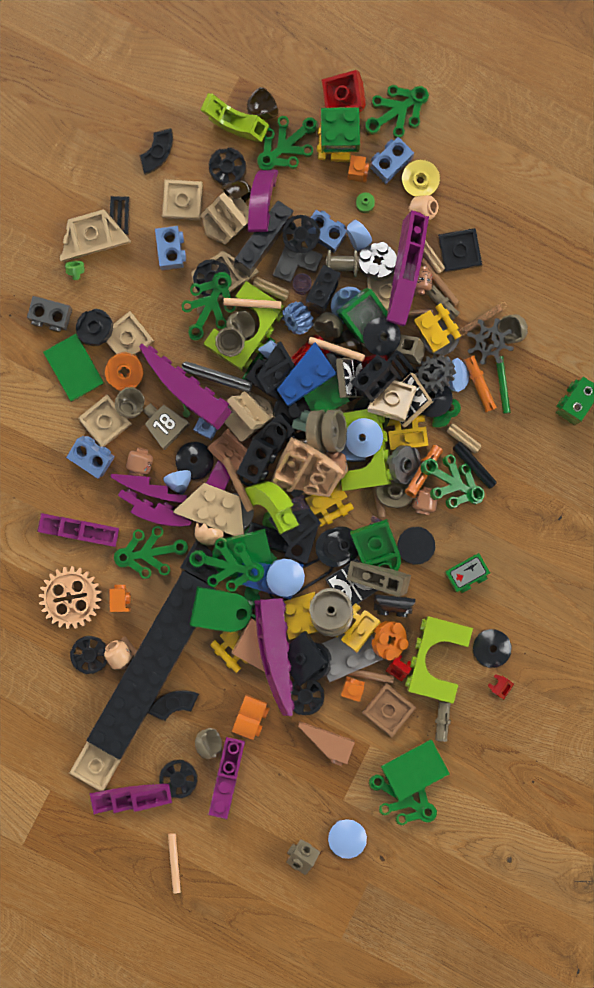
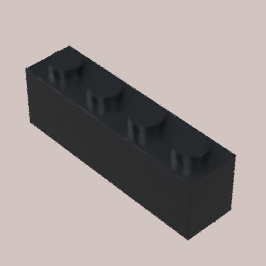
(261, 242)

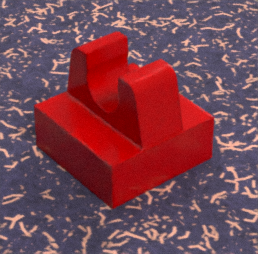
(398, 668)
(503, 686)

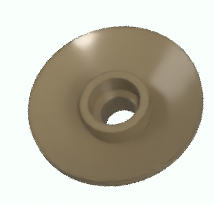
(386, 496)

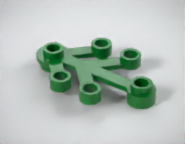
(399, 108)
(285, 145)
(210, 303)
(454, 481)
(147, 553)
(230, 565)
(405, 803)

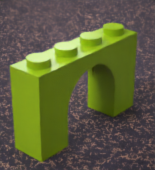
(267, 319)
(377, 471)
(421, 681)

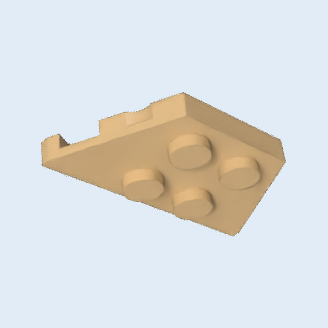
(91, 235)
(237, 277)
(214, 508)

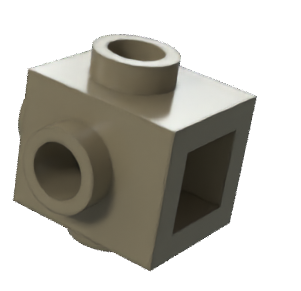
(302, 856)

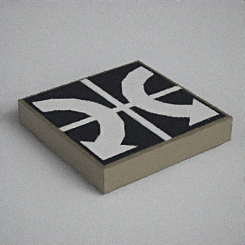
(346, 371)

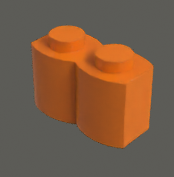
(250, 716)

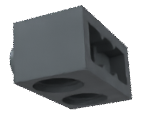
(50, 310)

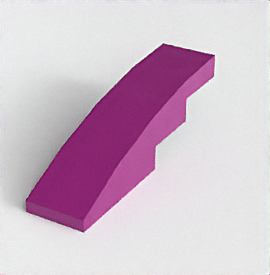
(143, 485)
(78, 529)
(131, 797)

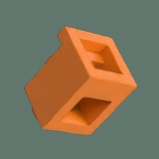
(358, 169)
(119, 599)
(352, 689)

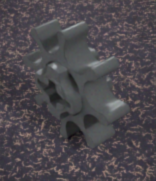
(487, 349)

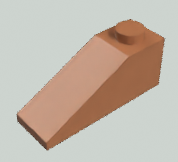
(333, 745)

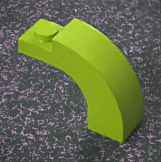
(233, 121)
(275, 502)

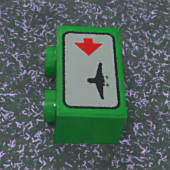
(467, 572)

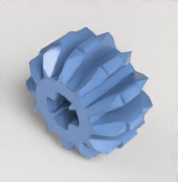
(297, 318)

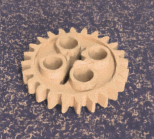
(73, 614)

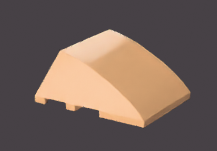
(306, 470)

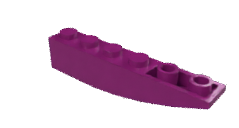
(407, 266)
(187, 390)
(274, 650)

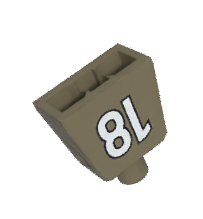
(164, 424)

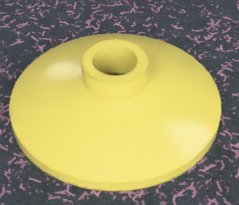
(424, 170)

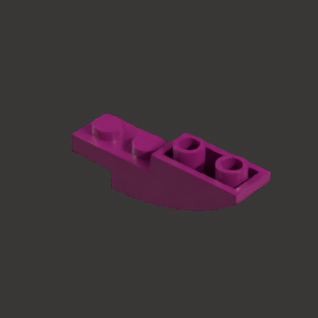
(161, 514)
(226, 778)

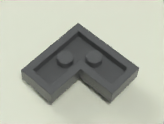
(290, 261)

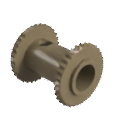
(343, 263)

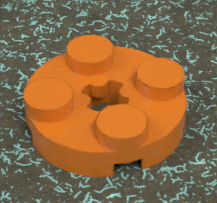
(116, 363)
(398, 640)

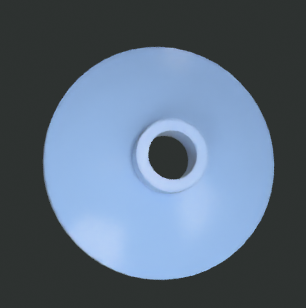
(373, 439)

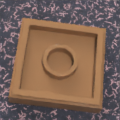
(388, 710)

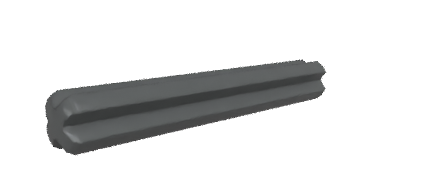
(217, 376)

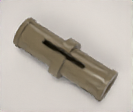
(438, 298)
(442, 721)

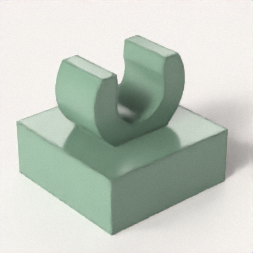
(300, 422)

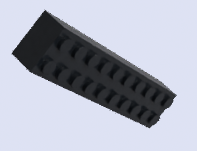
(148, 670)

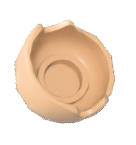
(206, 535)

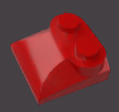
(344, 91)

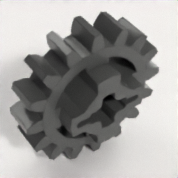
(435, 373)

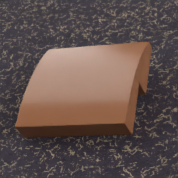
(230, 446)
(248, 647)

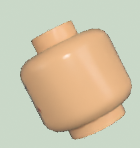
(425, 205)
(118, 655)

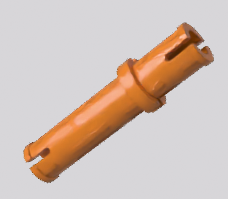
(480, 384)
(413, 488)

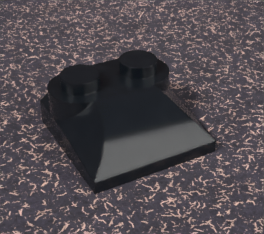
(388, 604)

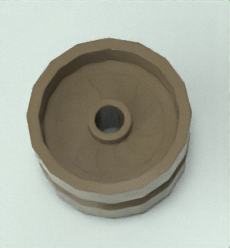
(326, 430)
(338, 604)

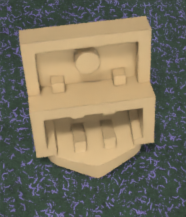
(225, 218)
(248, 414)

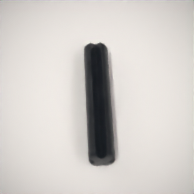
(475, 465)

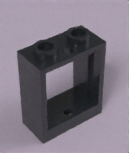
(323, 290)

